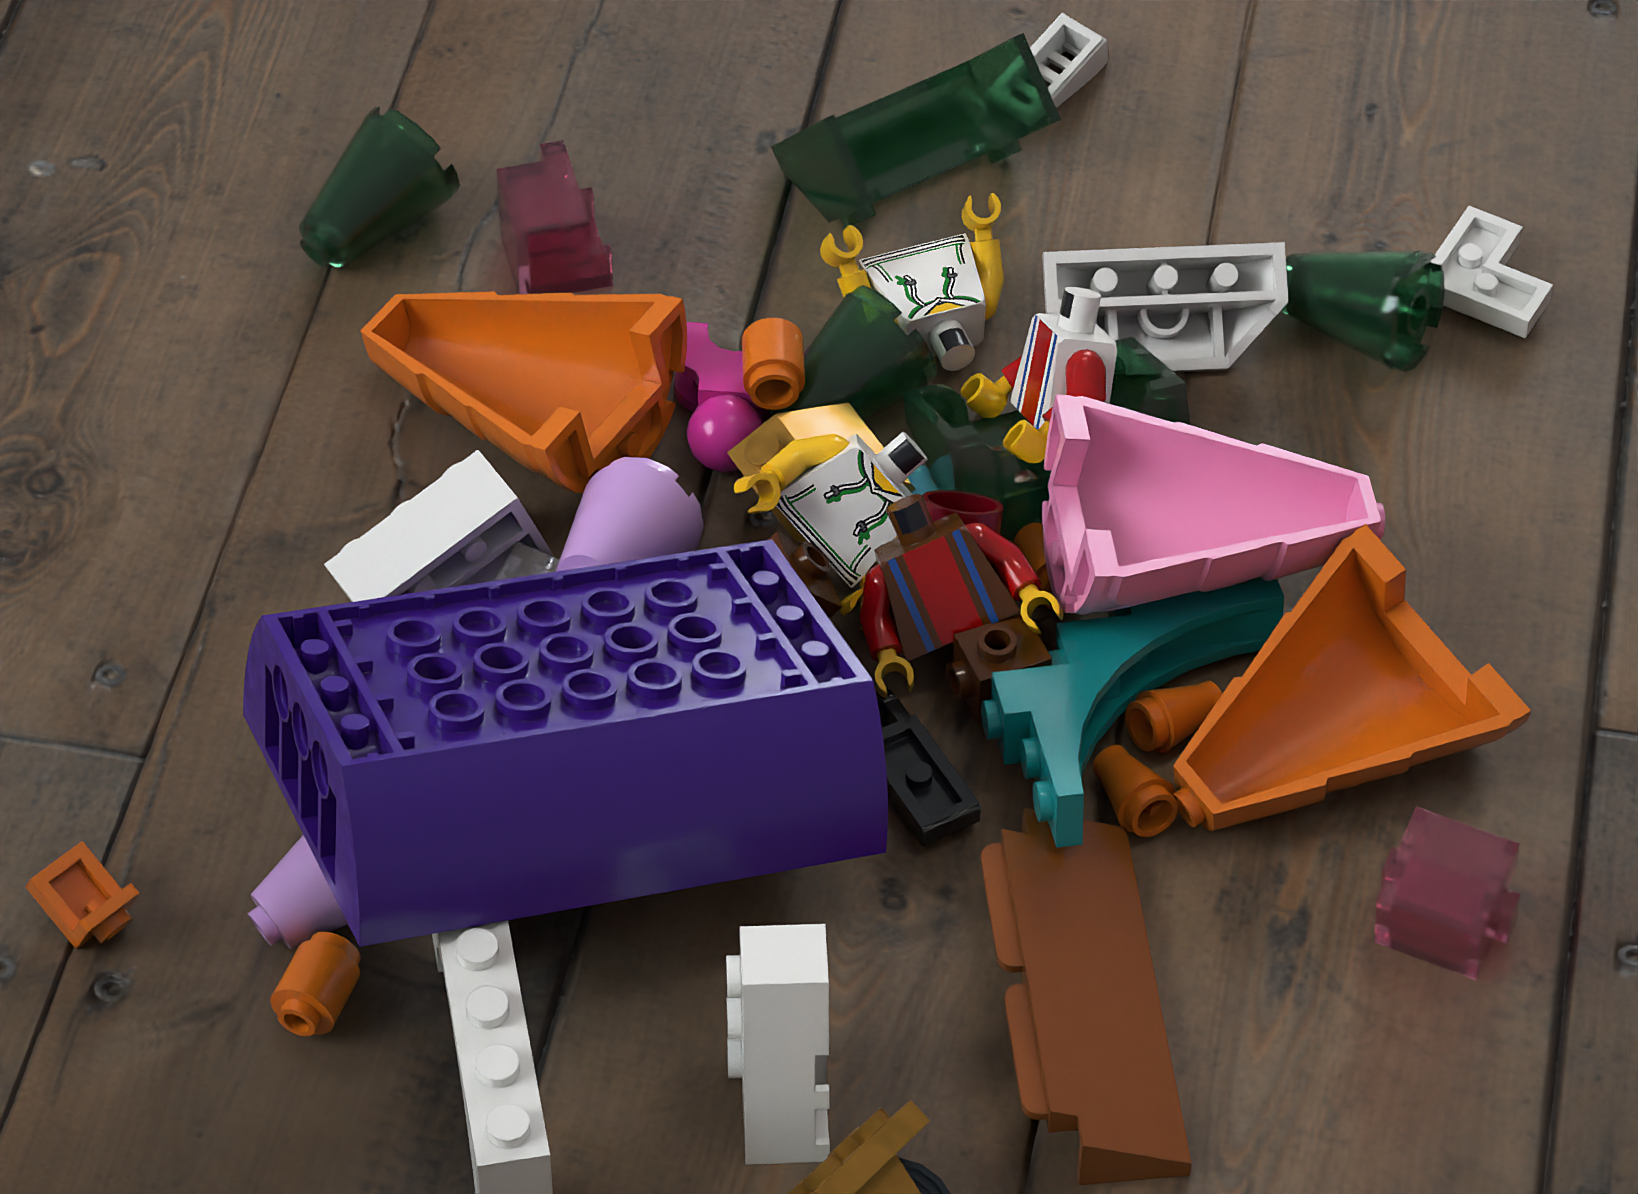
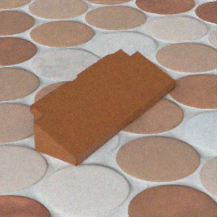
(1089, 1004)

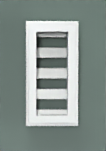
(1084, 44)

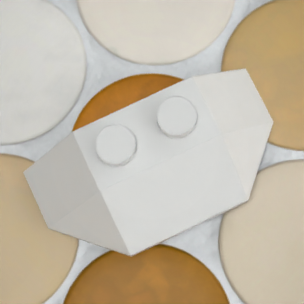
(1182, 302)

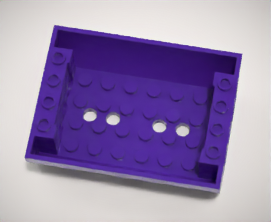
(568, 738)

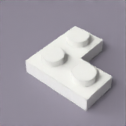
(1479, 280)

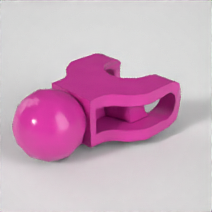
(717, 398)

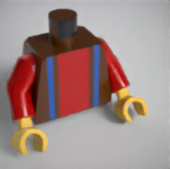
(938, 584)

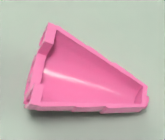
(1178, 509)

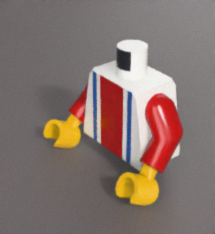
(1059, 357)

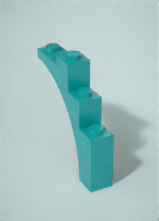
(1060, 711)

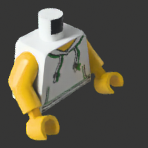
(938, 286)
(838, 497)

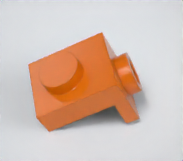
(82, 897)

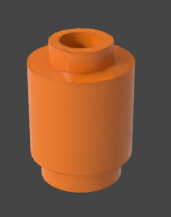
(773, 363)
(316, 984)

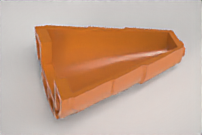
(540, 375)
(1338, 699)

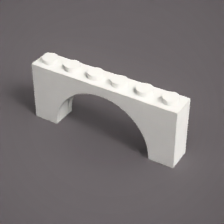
(494, 1061)

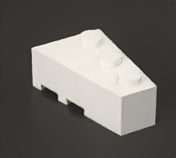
(440, 538)
(780, 1041)

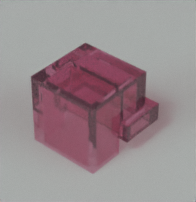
(551, 227)
(1447, 893)

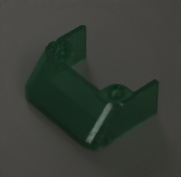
(919, 132)

